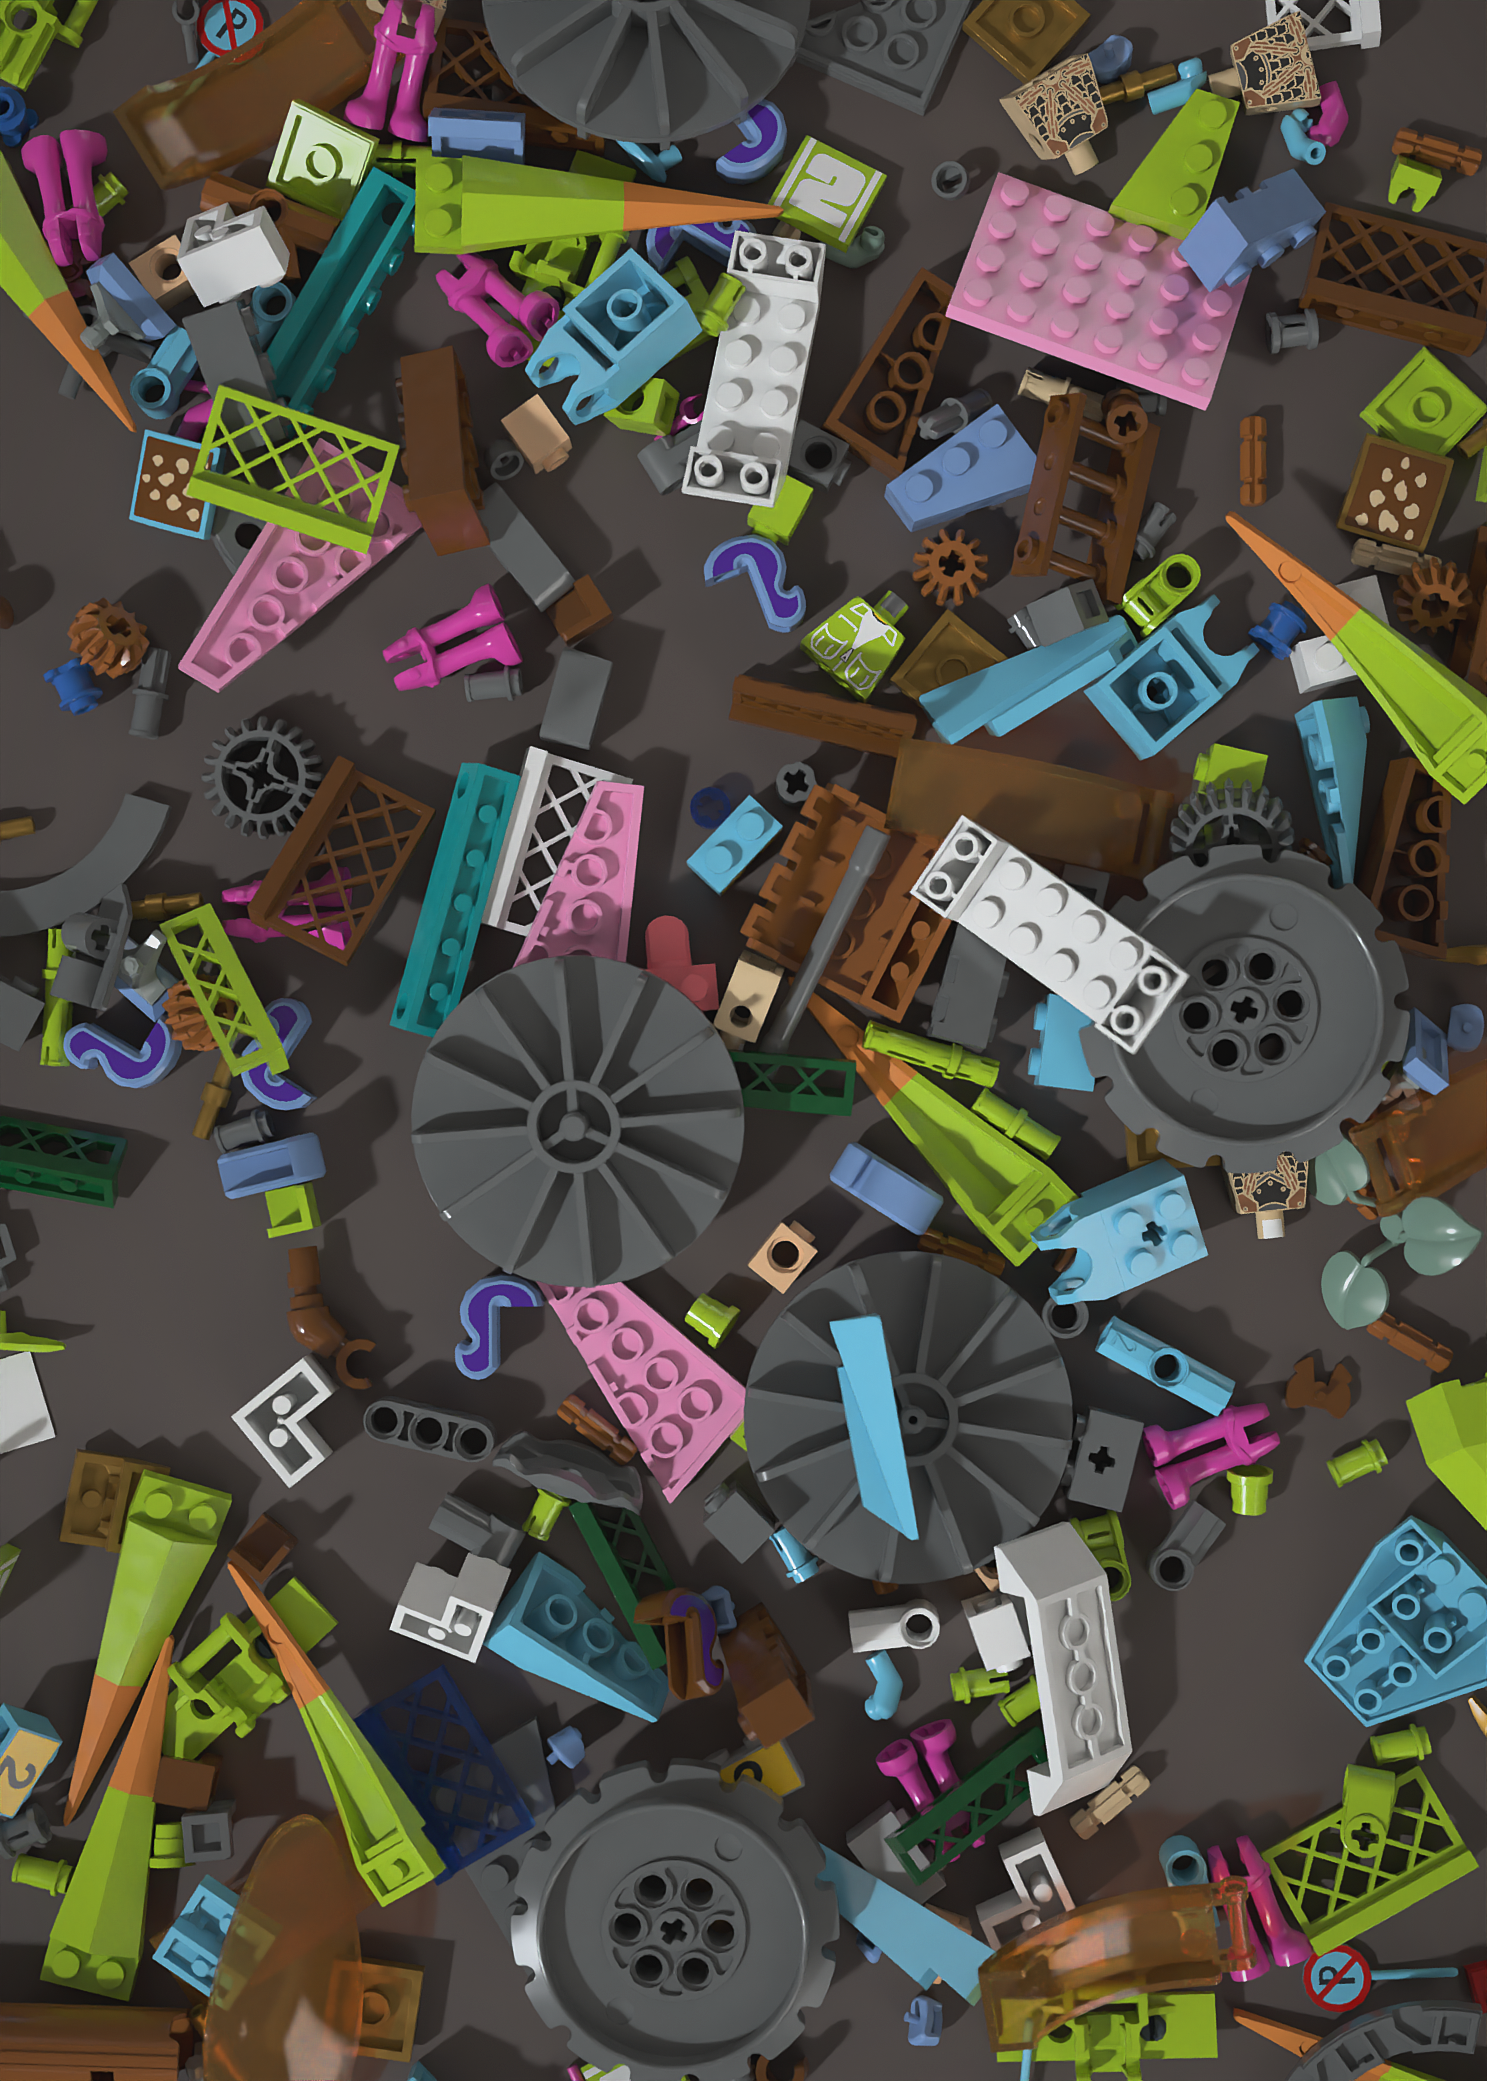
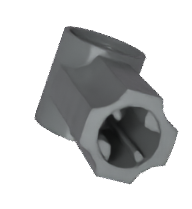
(668, 457)
(482, 1533)
(1187, 1541)

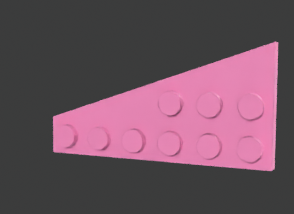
(293, 575)
(594, 884)
(654, 1377)

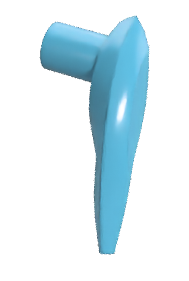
(648, 162)

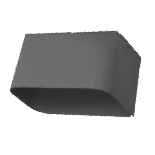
(576, 699)

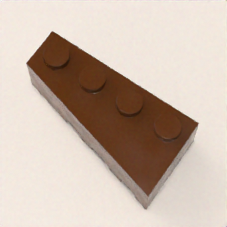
(889, 386)
(440, 451)
(1408, 860)
(766, 1678)

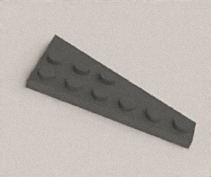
(498, 1871)

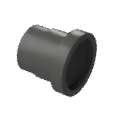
(1070, 1330)

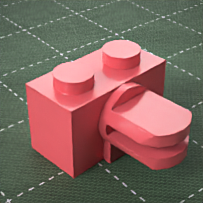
(671, 960)

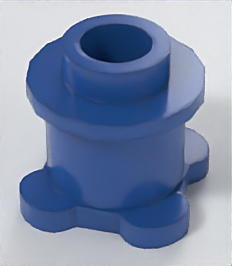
(18, 118)
(1279, 629)
(74, 686)

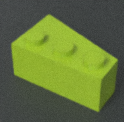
(1180, 170)

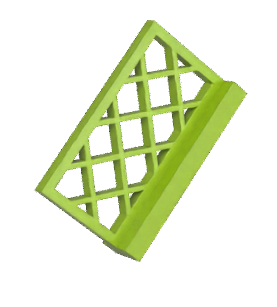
(280, 508)
(1387, 1897)

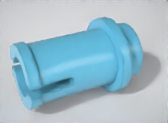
(795, 1555)

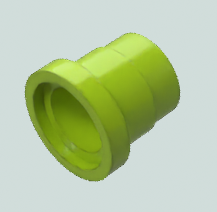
(712, 1319)
(1249, 1488)
(168, 1846)

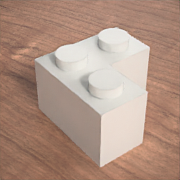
(231, 253)
(1317, 660)
(278, 1421)
(449, 1609)
(999, 1629)
(1036, 1895)

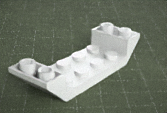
(758, 371)
(1051, 932)
(1072, 1661)

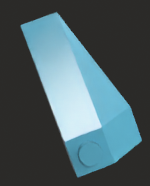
(1335, 755)
(564, 1637)

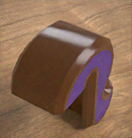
(689, 1640)

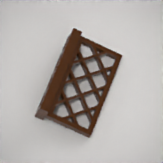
(540, 126)
(1400, 315)
(819, 716)
(307, 841)

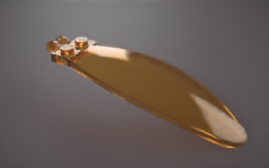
(288, 1967)

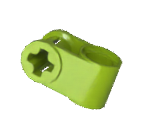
(1154, 598)
(1106, 1547)
(1369, 1800)

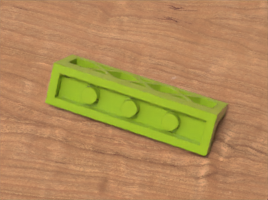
(239, 989)

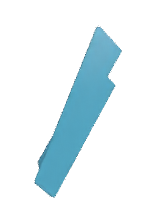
(1025, 684)
(874, 1421)
(905, 1930)

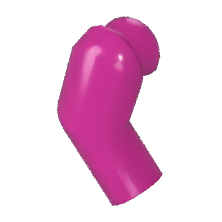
(1334, 116)
(195, 421)

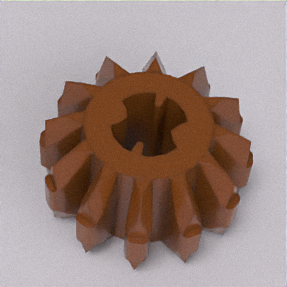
(961, 580)
(1435, 613)
(108, 638)
(188, 1019)

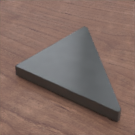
(886, 46)

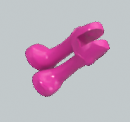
(371, 107)
(45, 159)
(505, 343)
(494, 643)
(336, 935)
(1179, 1477)
(901, 1761)
(1285, 1943)

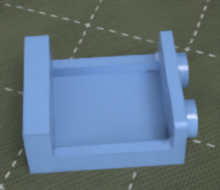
(478, 134)

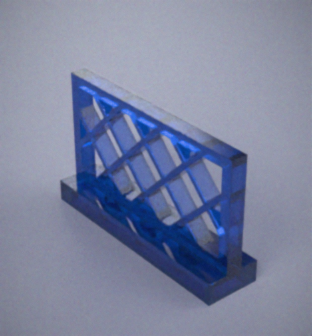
(395, 1759)

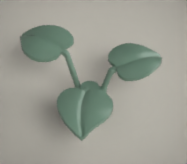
(1432, 1229)

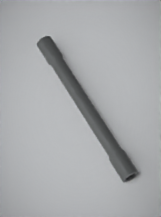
(861, 867)

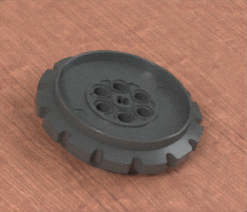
(1330, 1047)
(680, 1829)

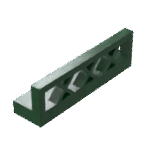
(800, 1096)
(62, 1175)
(617, 1575)
(958, 1797)

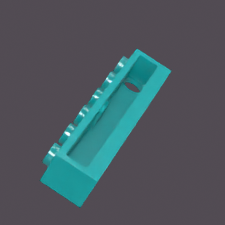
(341, 292)
(455, 898)

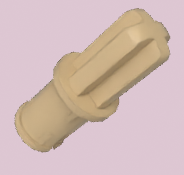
(1042, 386)

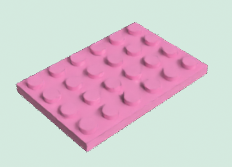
(1094, 292)

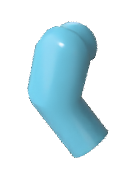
(1178, 93)
(1299, 145)
(888, 1688)

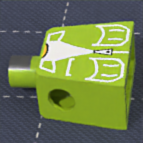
(858, 643)

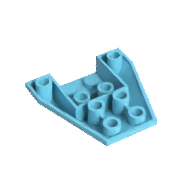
(1406, 1627)

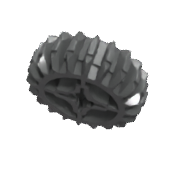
(267, 758)
(1271, 836)

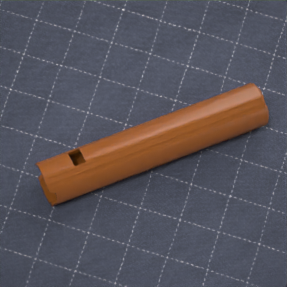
(93, 2042)

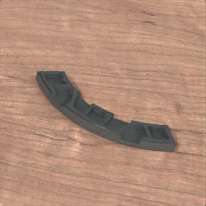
(85, 884)
(1388, 2032)

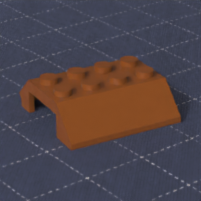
(889, 930)

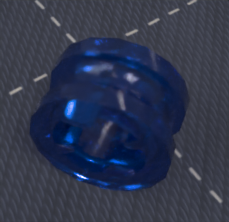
(715, 795)

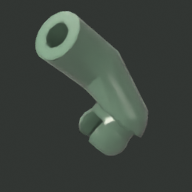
(862, 250)

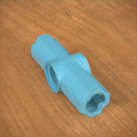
(1189, 1380)

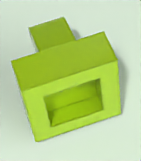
(1416, 175)

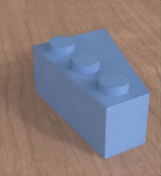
(1251, 230)
(967, 472)

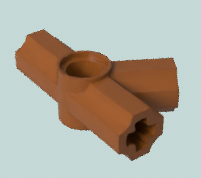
(297, 225)

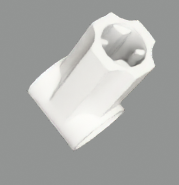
(887, 1627)

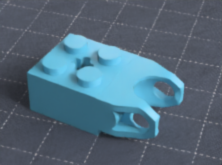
(614, 337)
(1180, 669)
(1123, 1233)

